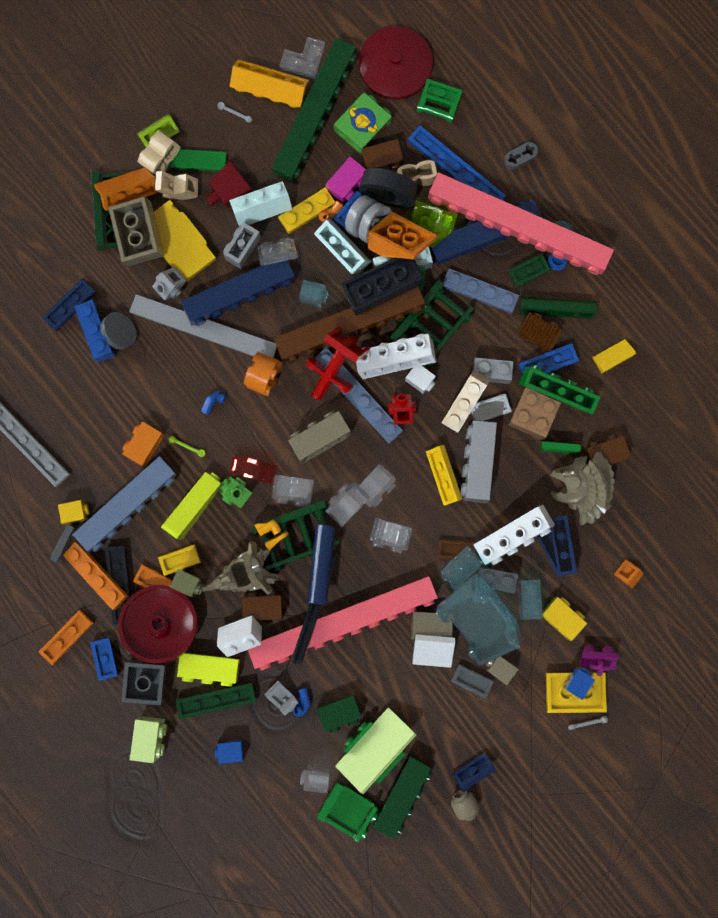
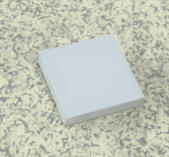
(433, 650)

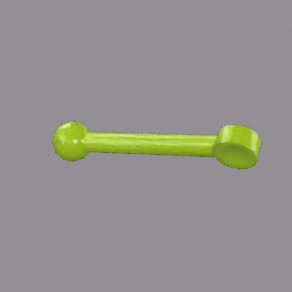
(201, 453)

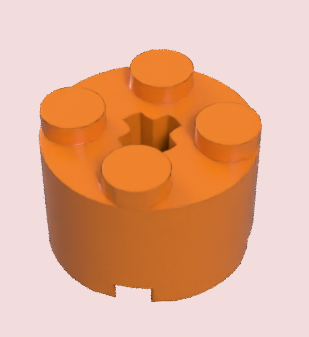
(262, 374)

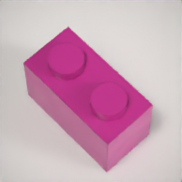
(345, 180)

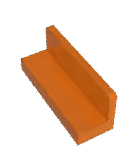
(126, 188)

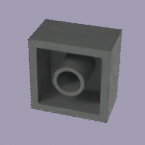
(143, 682)

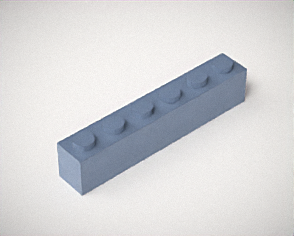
(124, 505)

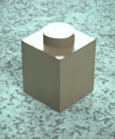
(501, 669)

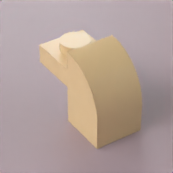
(176, 187)

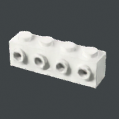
(397, 356)
(514, 535)

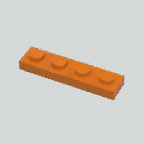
(95, 575)

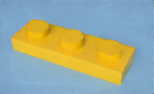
(306, 210)
(444, 475)

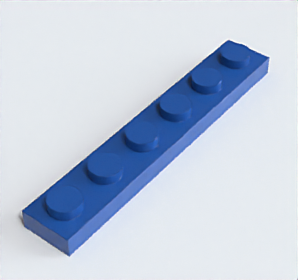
(451, 163)

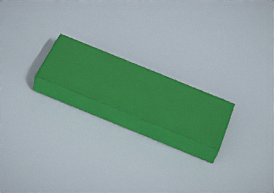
(199, 160)

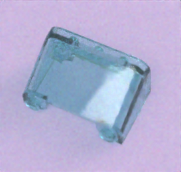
(481, 619)

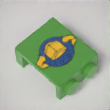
(362, 122)

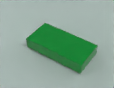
(559, 447)

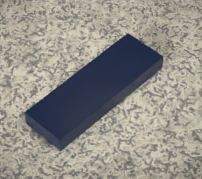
(64, 308)

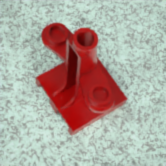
(344, 348)

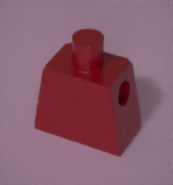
(226, 186)

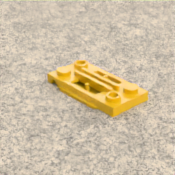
(182, 242)

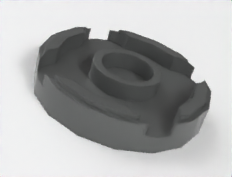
(118, 330)

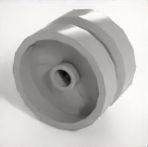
(364, 216)

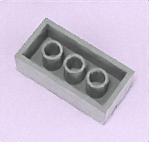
(479, 461)

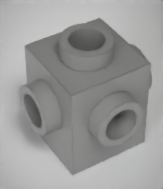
(169, 283)

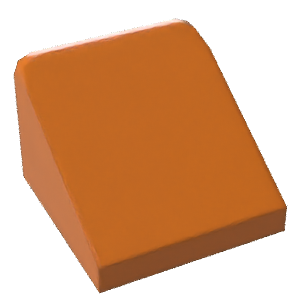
(628, 573)

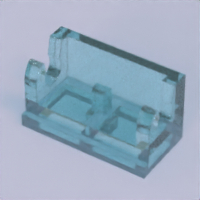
(461, 567)

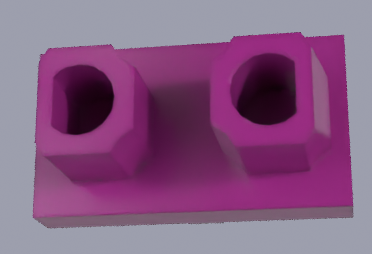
(598, 661)

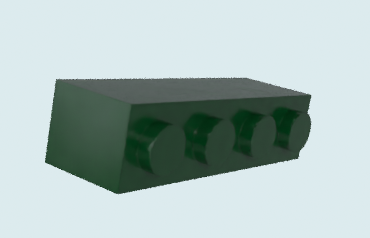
(401, 797)

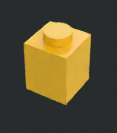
(73, 512)

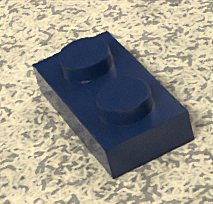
(474, 772)

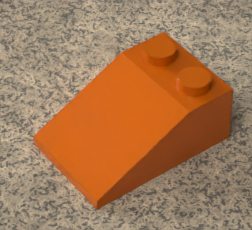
(399, 238)

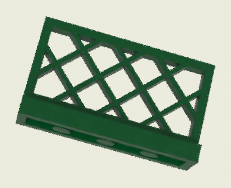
(99, 213)

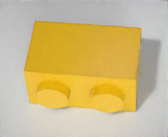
(564, 618)

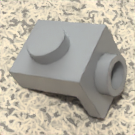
(281, 698)

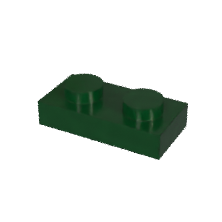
(529, 270)

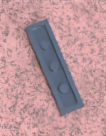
(480, 291)

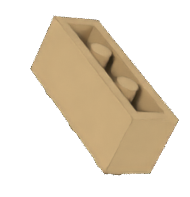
(466, 401)

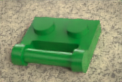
(442, 95)

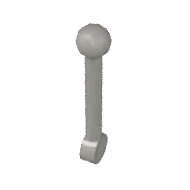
(221, 106)
(604, 719)

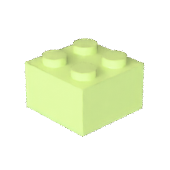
(147, 739)

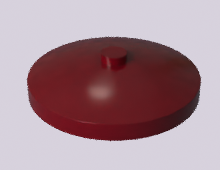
(395, 62)
(157, 624)

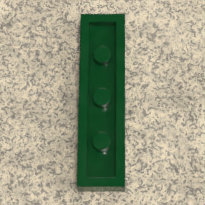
(215, 700)

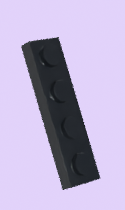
(118, 570)

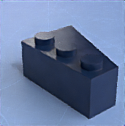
(559, 547)

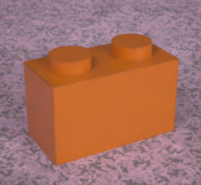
(142, 444)

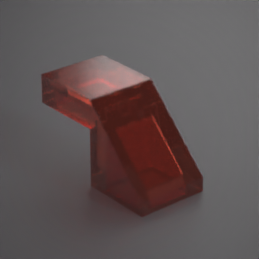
(252, 469)

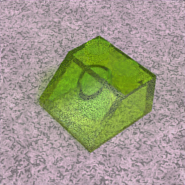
(434, 220)

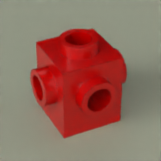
(402, 409)

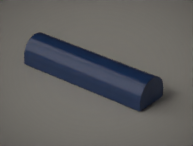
(321, 565)

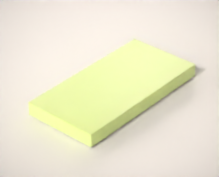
(375, 750)

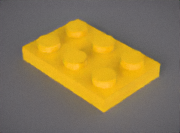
(562, 701)

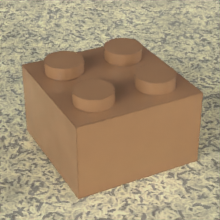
(534, 413)

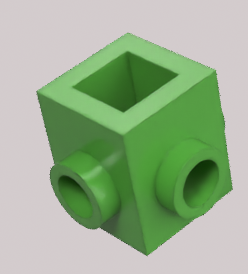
(234, 491)

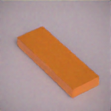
(66, 637)

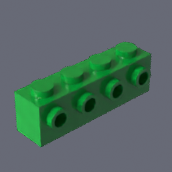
(559, 390)

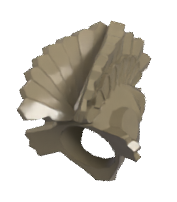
(587, 487)
(245, 573)

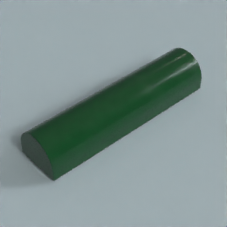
(558, 307)

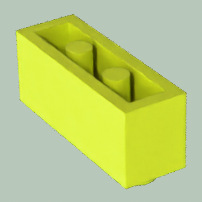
(208, 669)

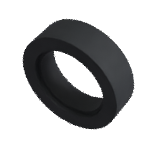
(388, 187)

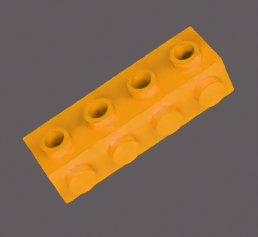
(269, 83)

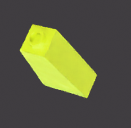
(192, 506)

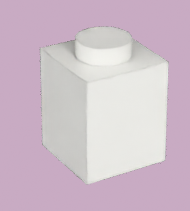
(421, 379)

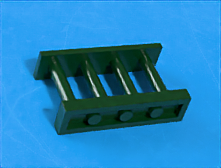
(412, 320)
(298, 515)

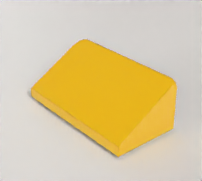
(614, 356)

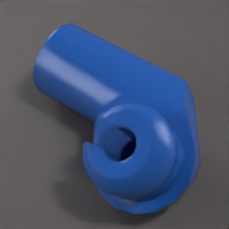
(211, 399)
(304, 703)

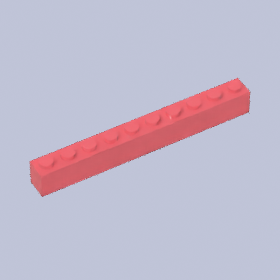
(520, 224)
(346, 621)

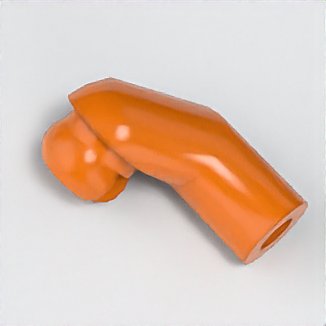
(330, 213)

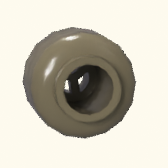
(465, 805)

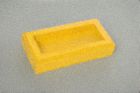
(179, 559)

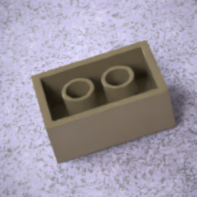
(136, 231)
(319, 436)

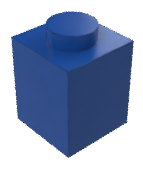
(579, 683)
(229, 751)

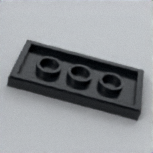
(382, 284)

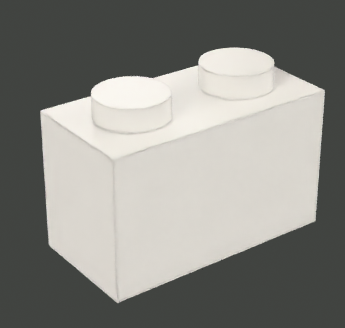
(239, 636)

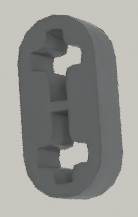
(518, 152)

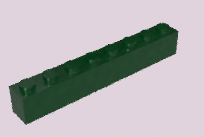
(314, 110)

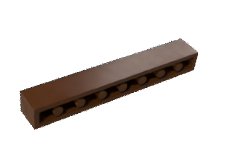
(311, 337)

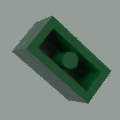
(339, 713)

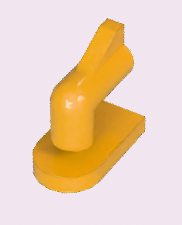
(264, 528)

